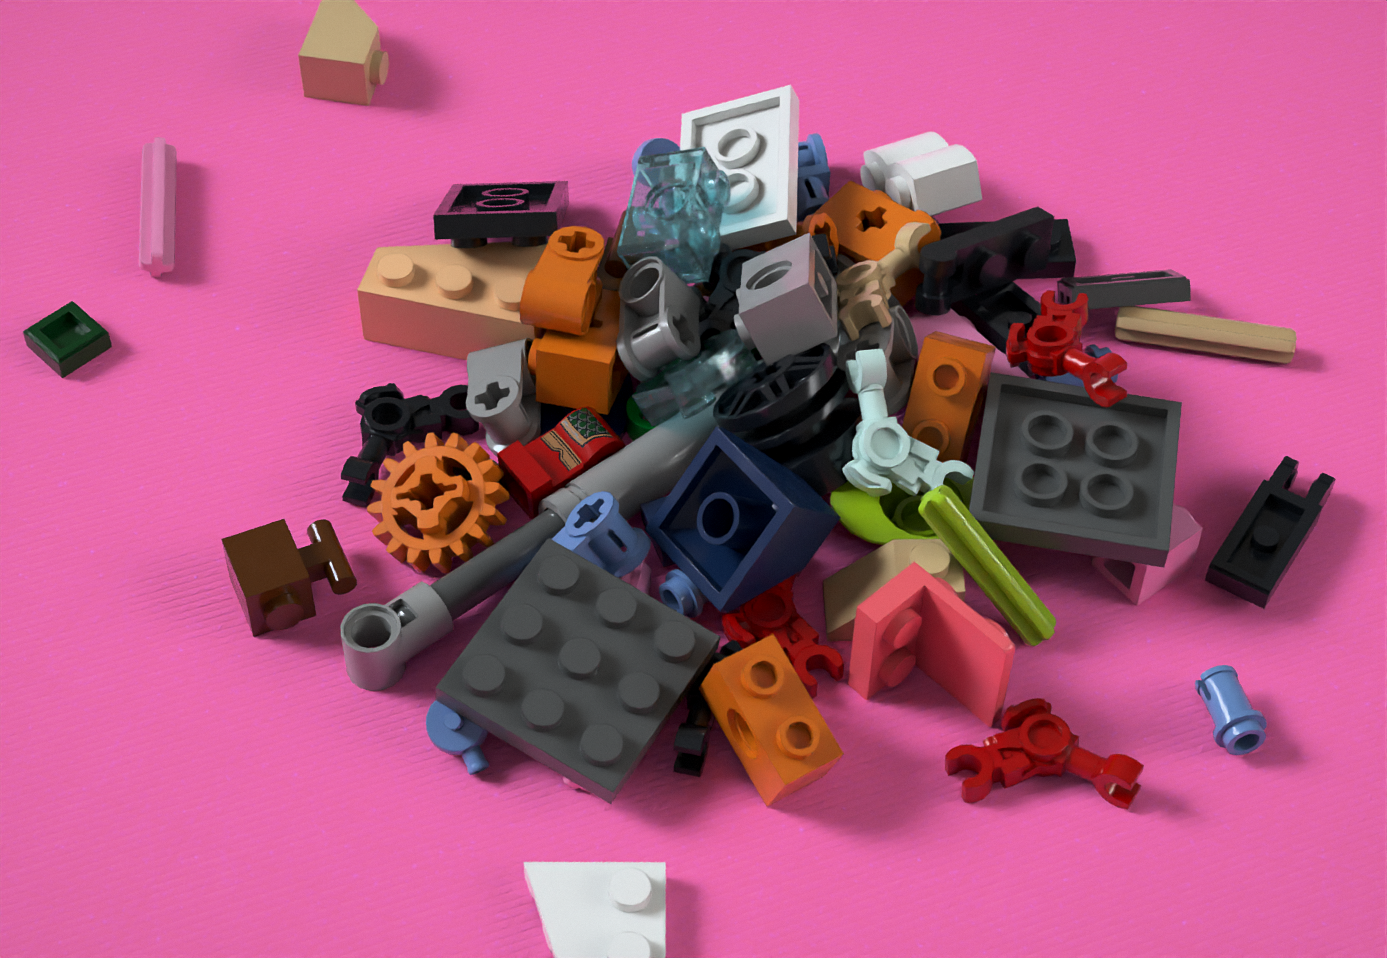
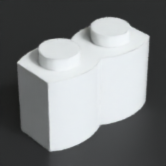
(923, 173)

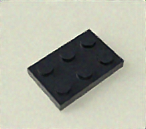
(501, 210)

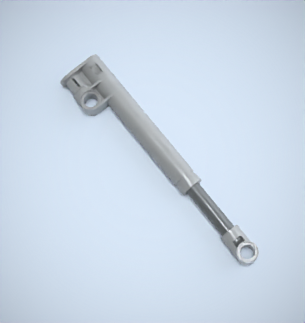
(426, 613)

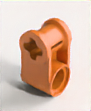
(565, 282)

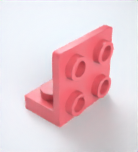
(927, 625)

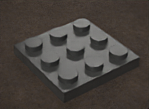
(1076, 472)
(578, 670)

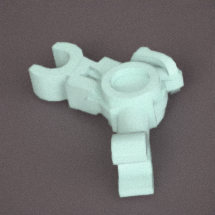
(881, 445)

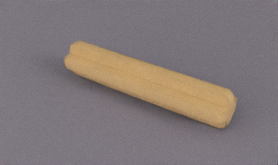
(1205, 334)

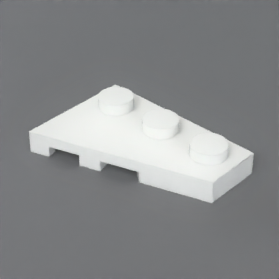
(601, 908)

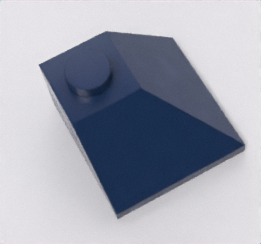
(739, 521)

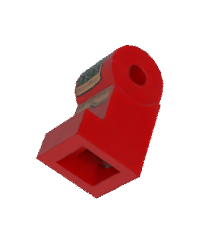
(556, 457)

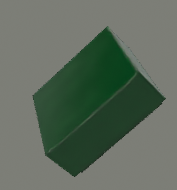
(67, 339)

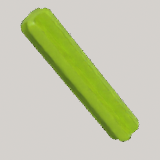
(987, 565)

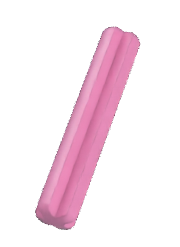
(157, 207)

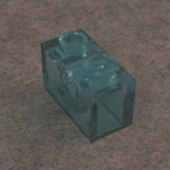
(676, 212)

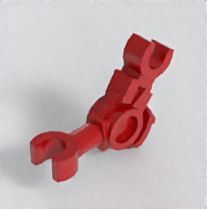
(1055, 349)
(776, 614)
(1040, 746)

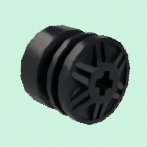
(796, 415)

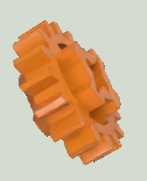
(438, 503)

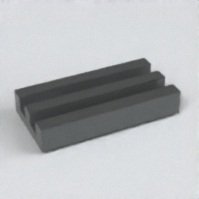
(1126, 288)

